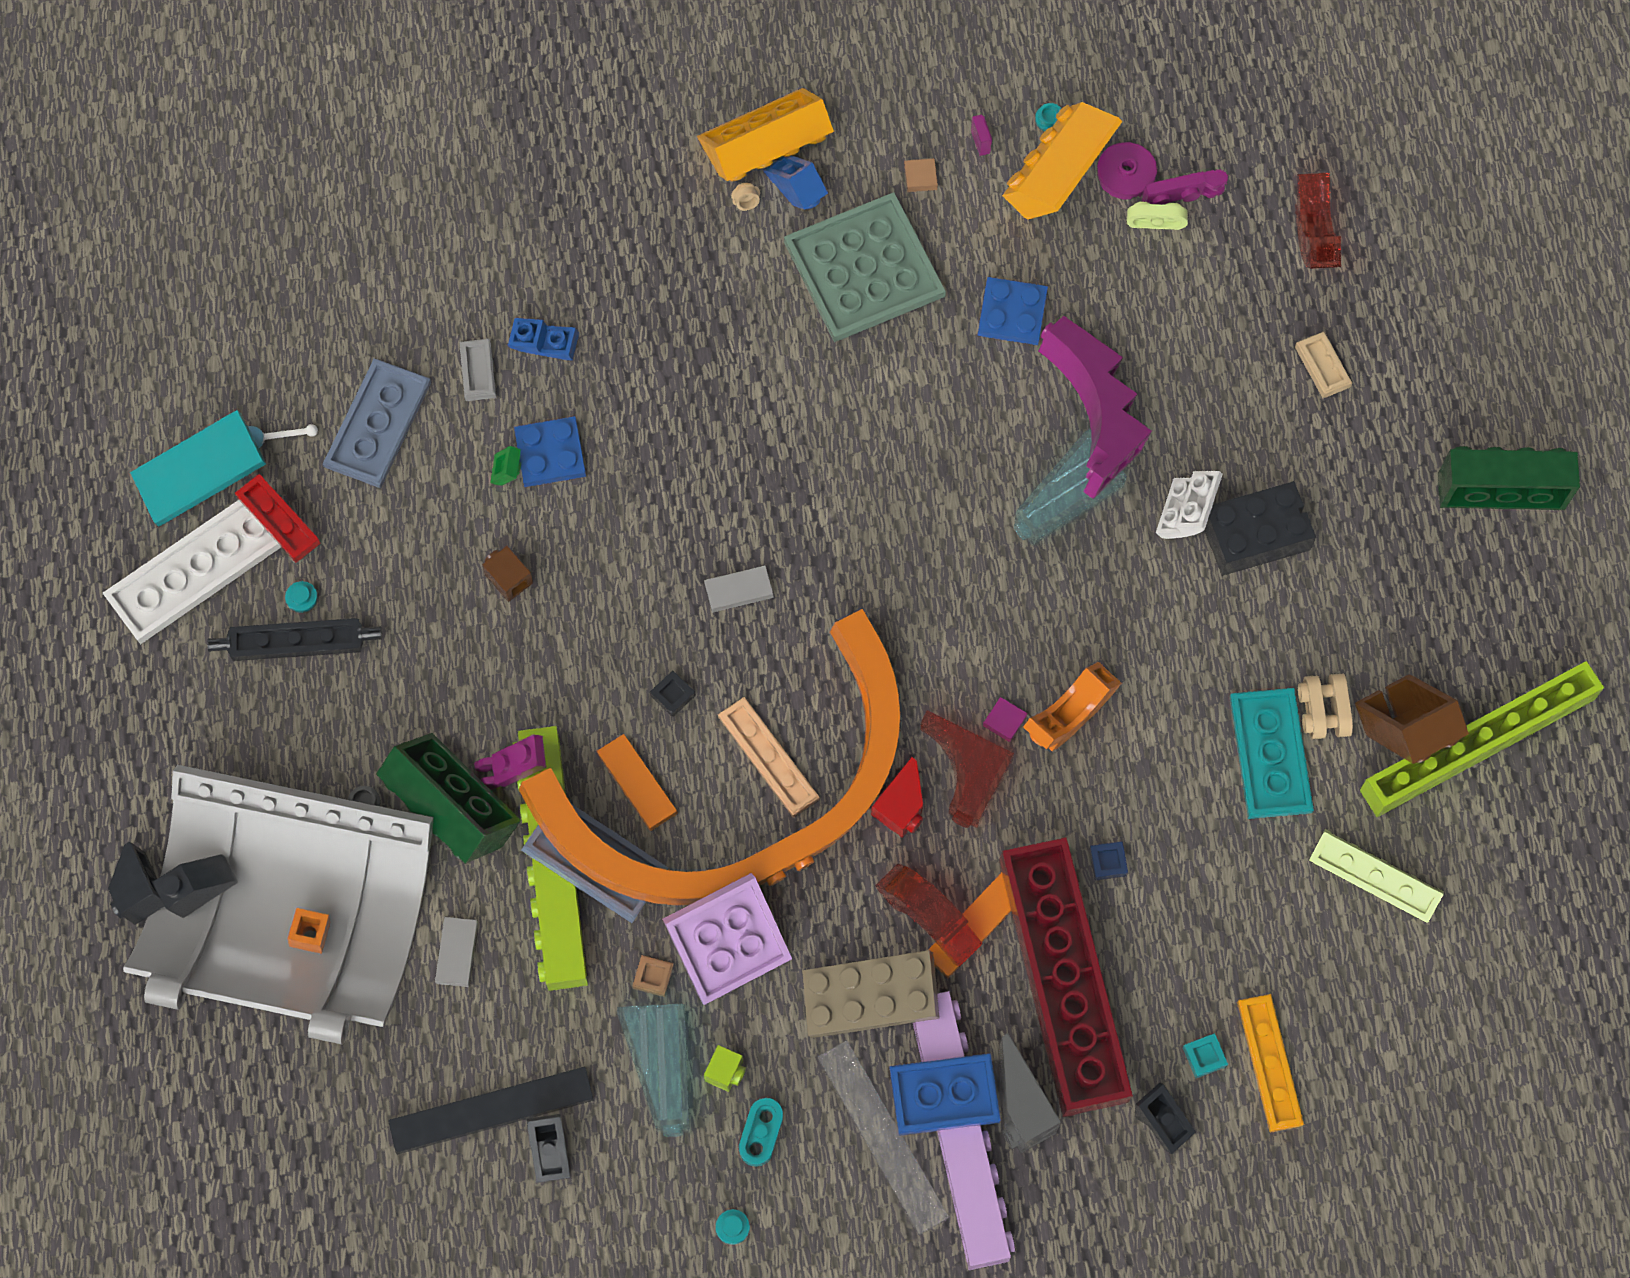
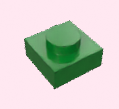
(506, 466)

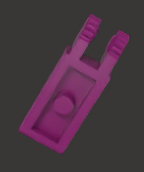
(1186, 187)
(513, 762)

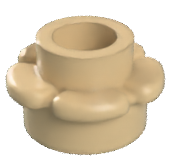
(746, 196)

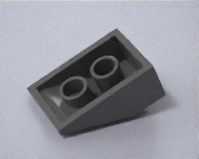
(1025, 1108)

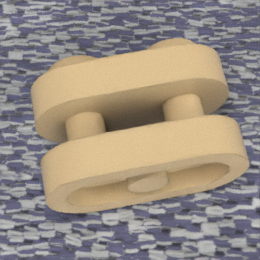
(1315, 720)

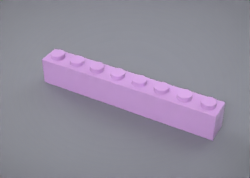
(965, 1154)

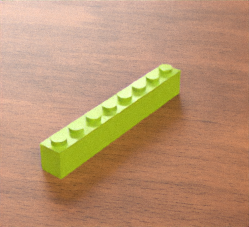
(1485, 738)
(555, 898)

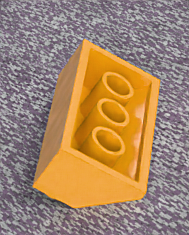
(766, 134)
(1060, 159)

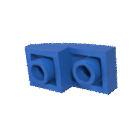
(537, 338)

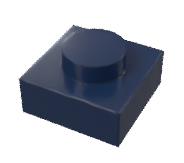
(1108, 861)

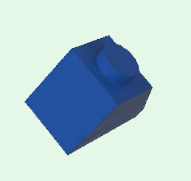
(797, 181)

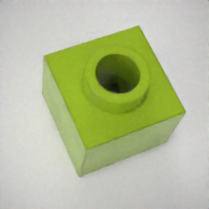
(725, 1069)

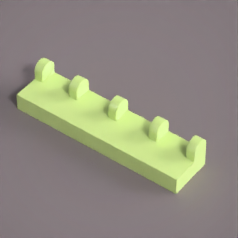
(1376, 876)

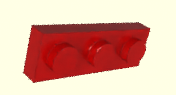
(277, 518)

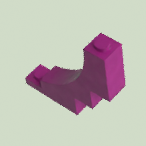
(1091, 370)

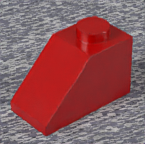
(901, 802)

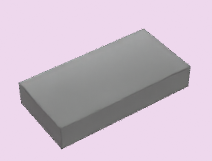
(477, 369)
(738, 589)
(456, 952)

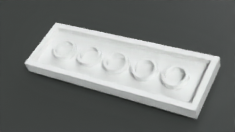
(190, 571)

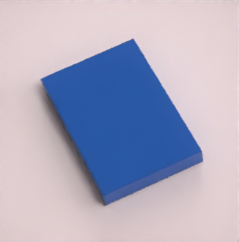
(944, 1094)

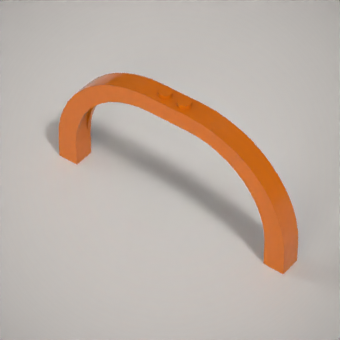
(639, 881)

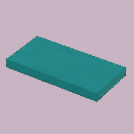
(198, 468)
(1271, 753)

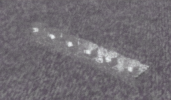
(882, 1138)

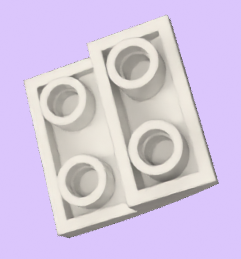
(1189, 505)

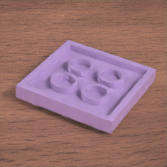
(727, 938)

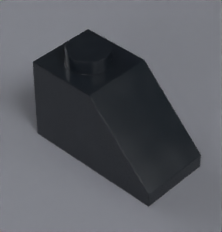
(194, 884)
(133, 886)

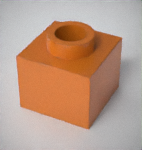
(305, 921)

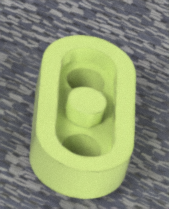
(1157, 216)

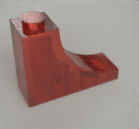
(976, 764)

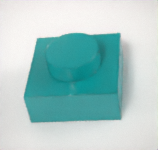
(1205, 1056)

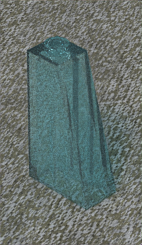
(1061, 495)
(659, 1053)

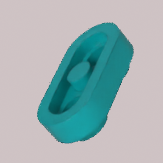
(761, 1133)

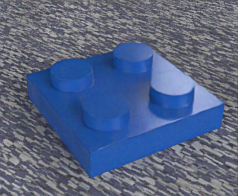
(1012, 311)
(550, 451)

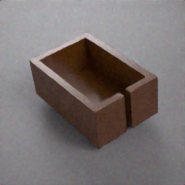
(1422, 721)

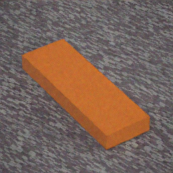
(637, 782)

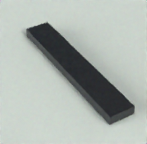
(490, 1110)

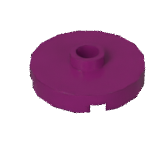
(1125, 183)

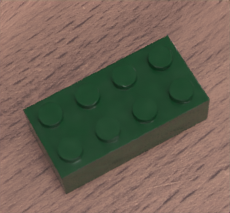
(1508, 478)
(442, 787)

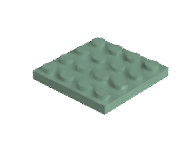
(864, 267)

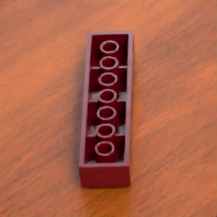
(1065, 977)

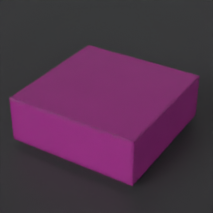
(981, 135)
(1005, 719)

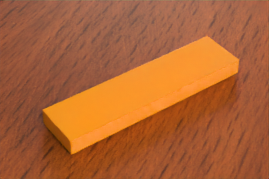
(1270, 1063)

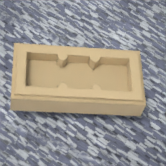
(1323, 365)

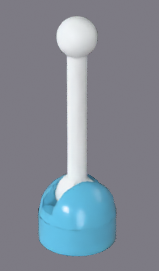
(260, 437)

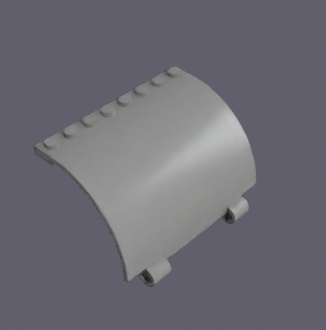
(287, 854)

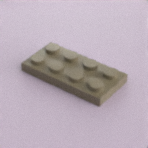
(870, 994)

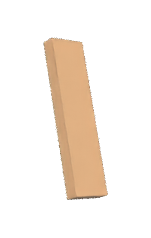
(768, 757)

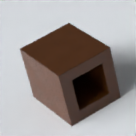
(507, 573)

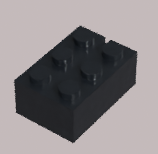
(1259, 528)

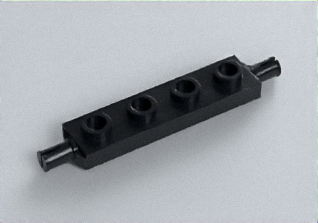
(295, 639)

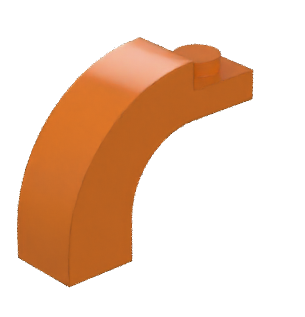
(1073, 708)

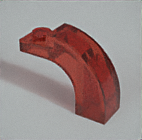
(1316, 236)
(931, 910)

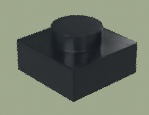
(672, 693)

